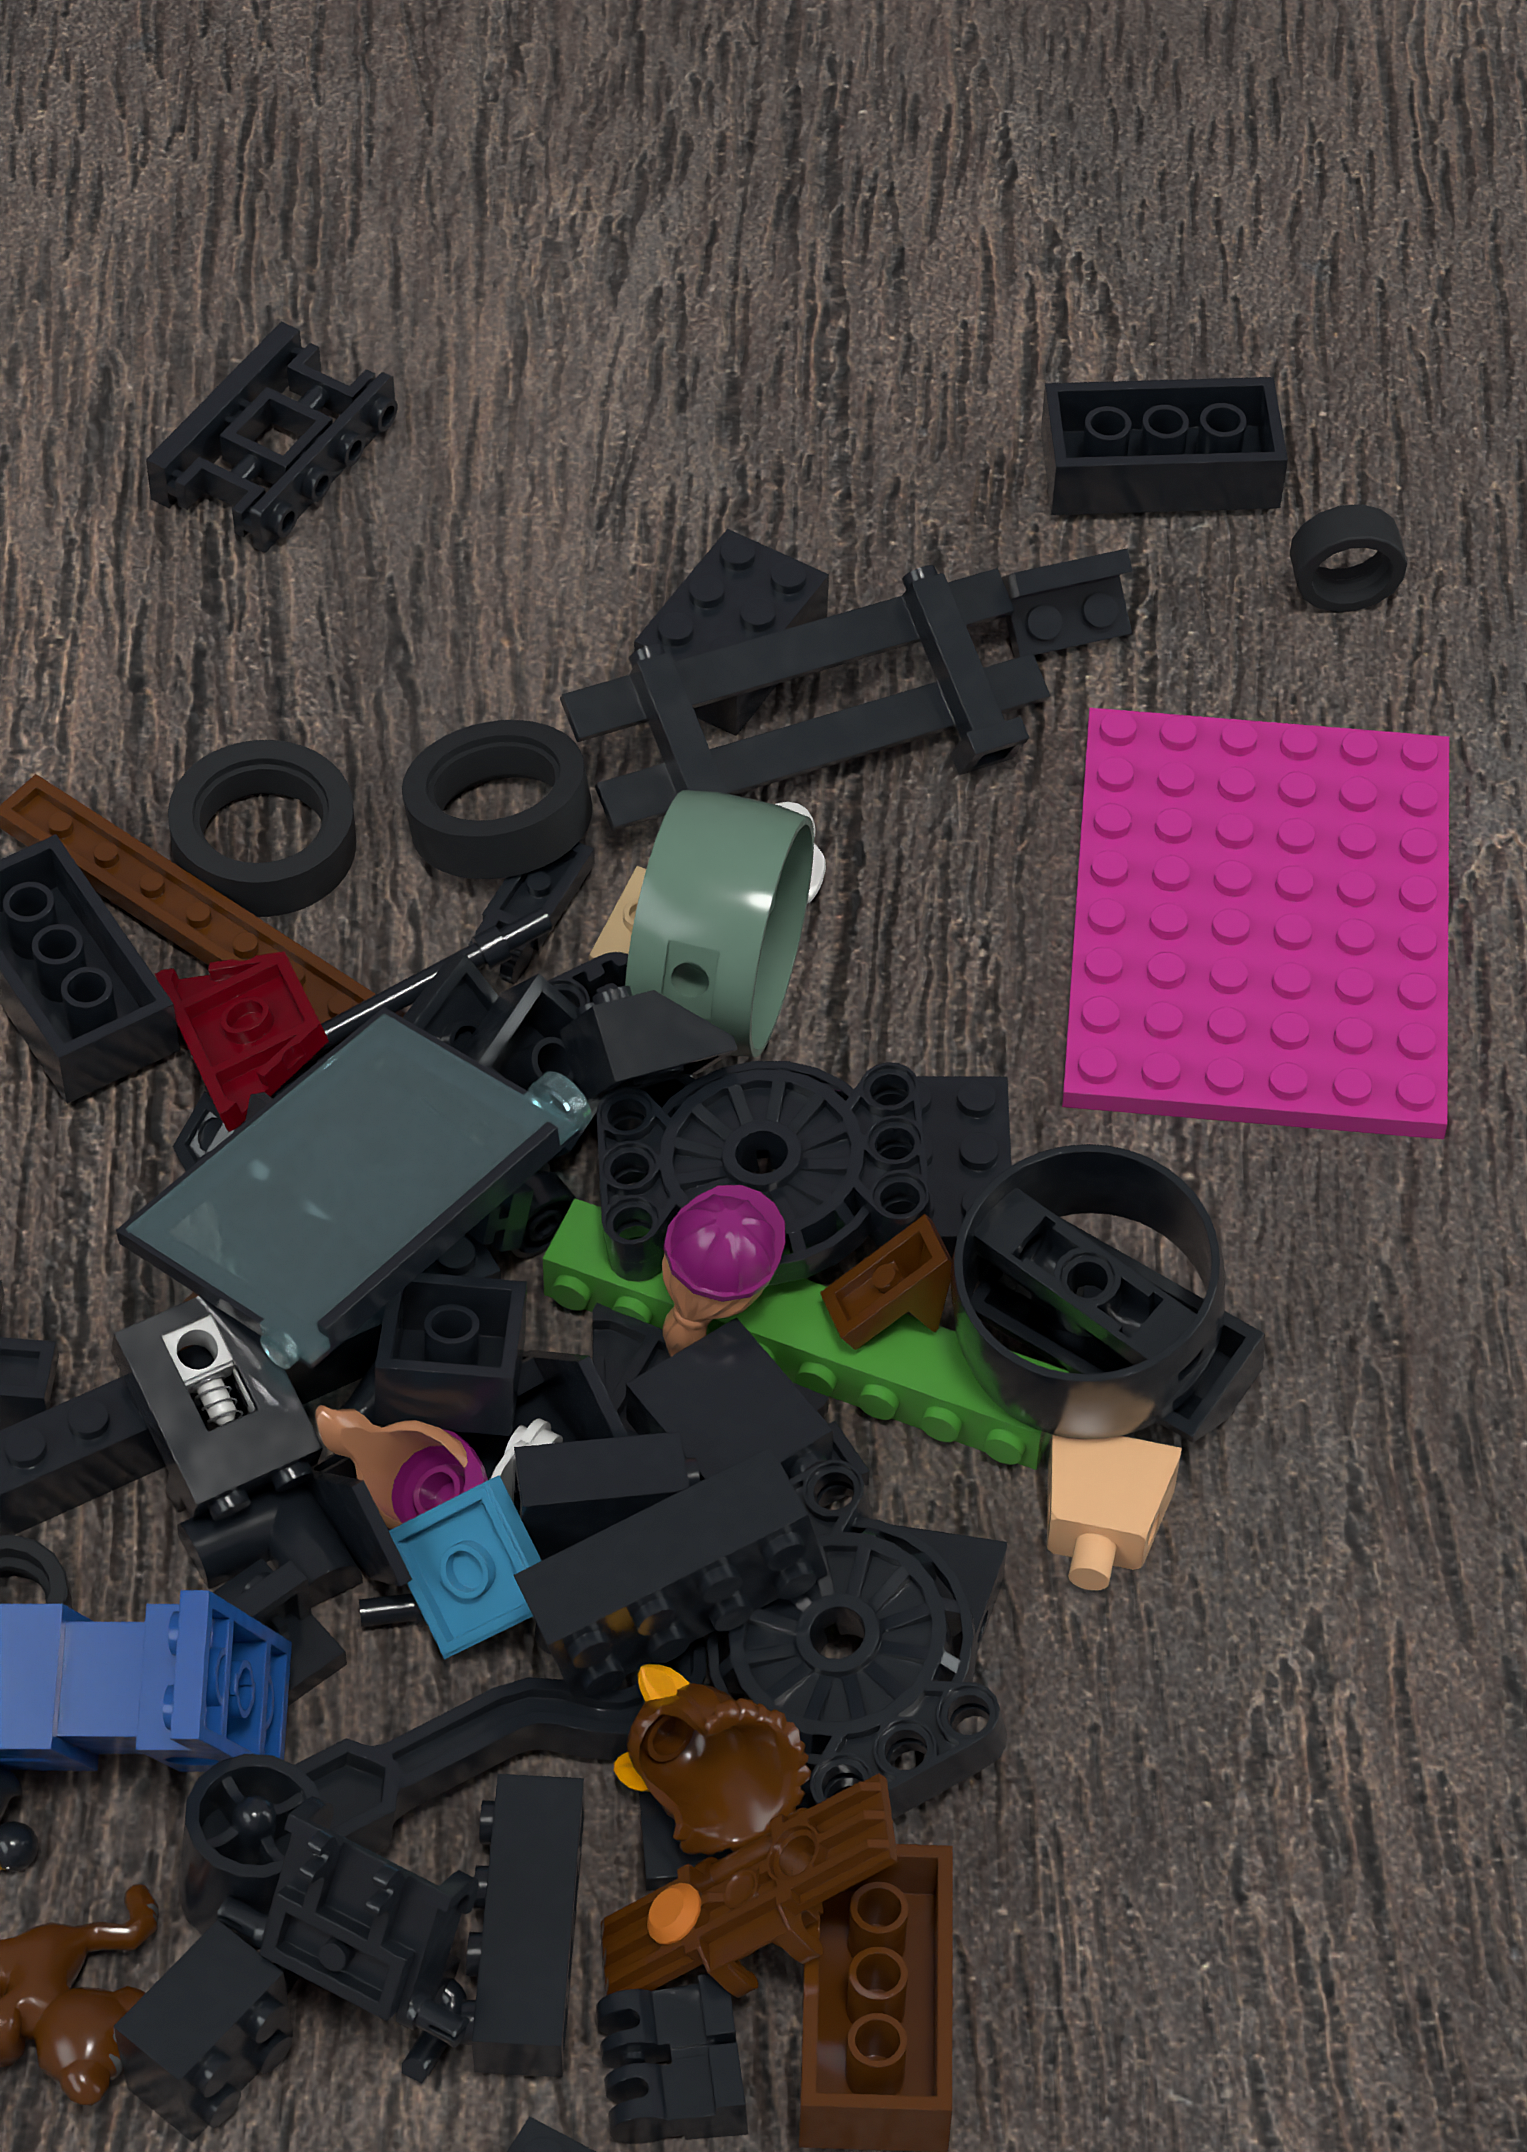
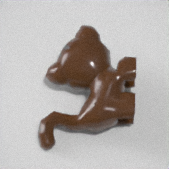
(68, 2024)

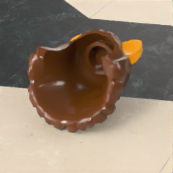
(712, 1761)

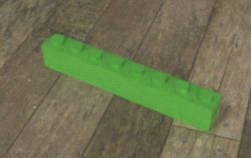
(895, 1375)

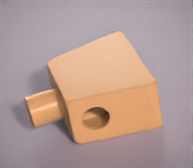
(1107, 1503)

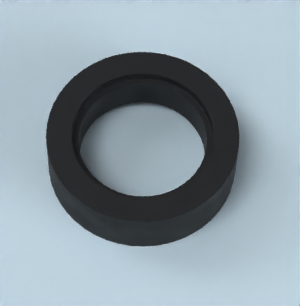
(255, 769)
(505, 844)

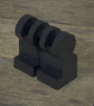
(703, 2085)

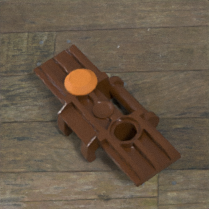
(752, 1895)

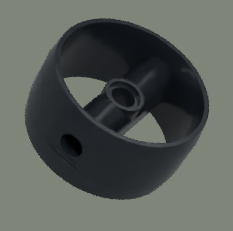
(1021, 1234)

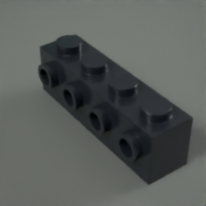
(527, 1925)

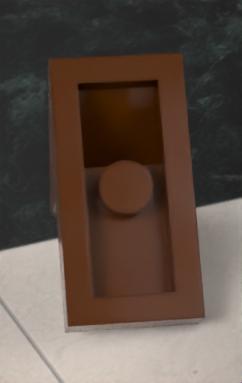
(897, 1278)

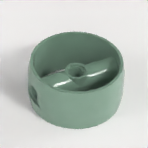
(724, 911)

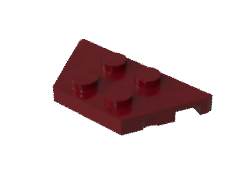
(245, 1028)

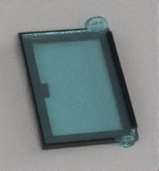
(351, 1185)

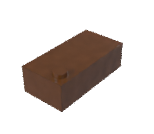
(882, 2011)

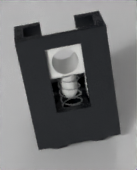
(245, 1455)

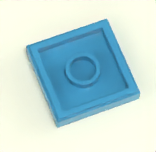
(465, 1565)

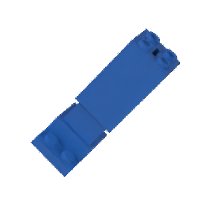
(179, 1687)

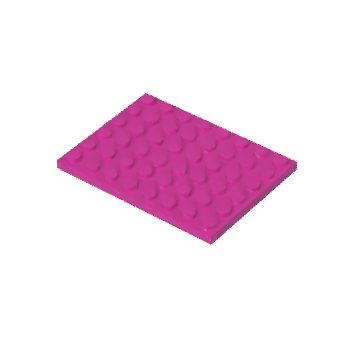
(1261, 924)

